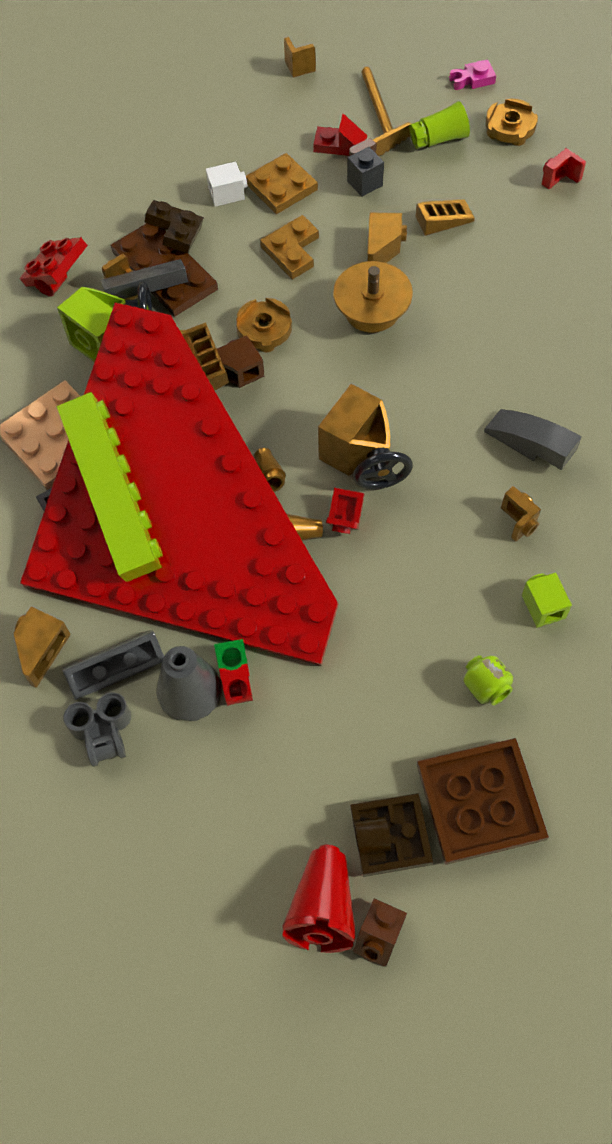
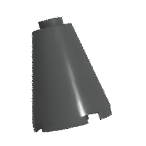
(187, 685)

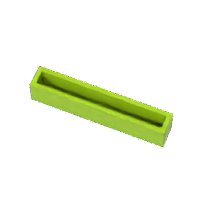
(109, 487)

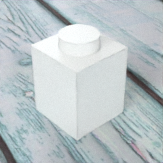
(226, 183)

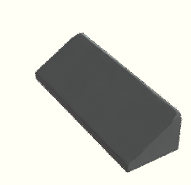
(156, 277)
(113, 664)

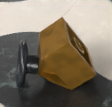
(358, 438)

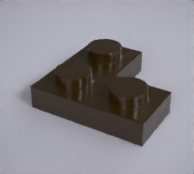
(180, 224)

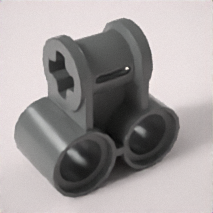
(100, 732)

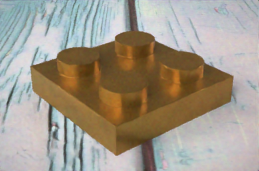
(281, 183)

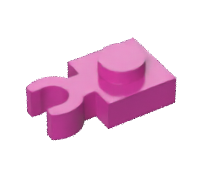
(476, 74)

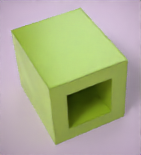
(546, 599)

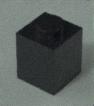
(365, 171)

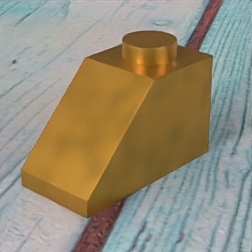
(385, 236)
(38, 643)

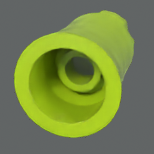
(441, 127)

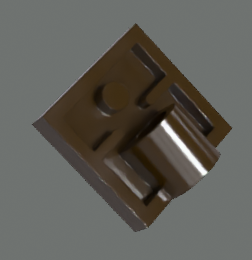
(391, 835)

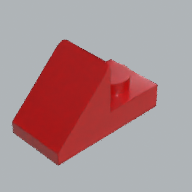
(338, 140)

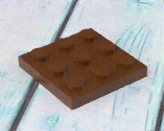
(481, 801)

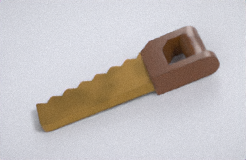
(385, 141)

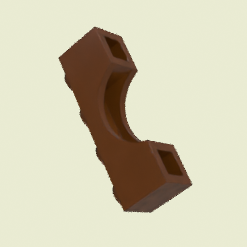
(241, 362)

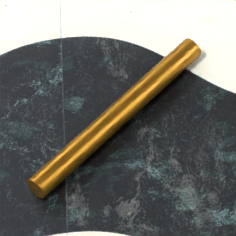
(376, 100)

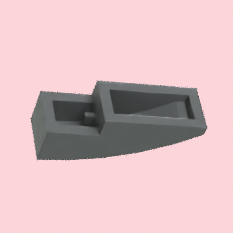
(534, 436)

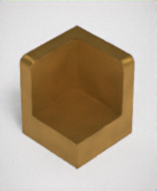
(300, 59)

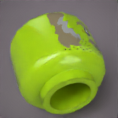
(488, 679)

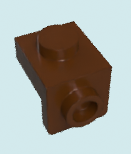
(379, 932)

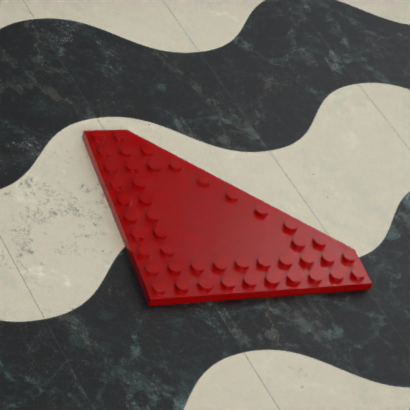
(224, 538)

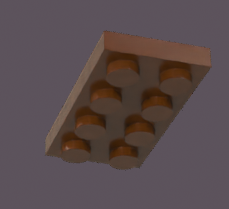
(145, 249)

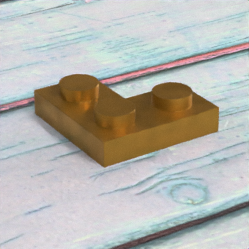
(287, 245)

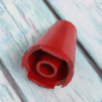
(322, 904)

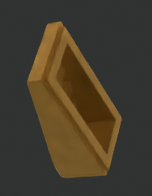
(430, 220)

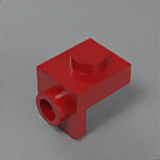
(563, 165)
(345, 510)

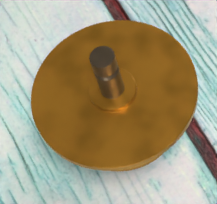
(372, 295)

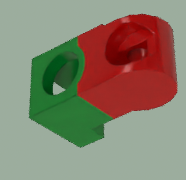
(234, 671)

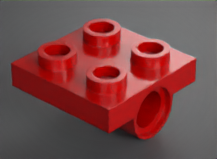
(51, 266)

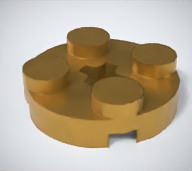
(516, 132)
(269, 336)

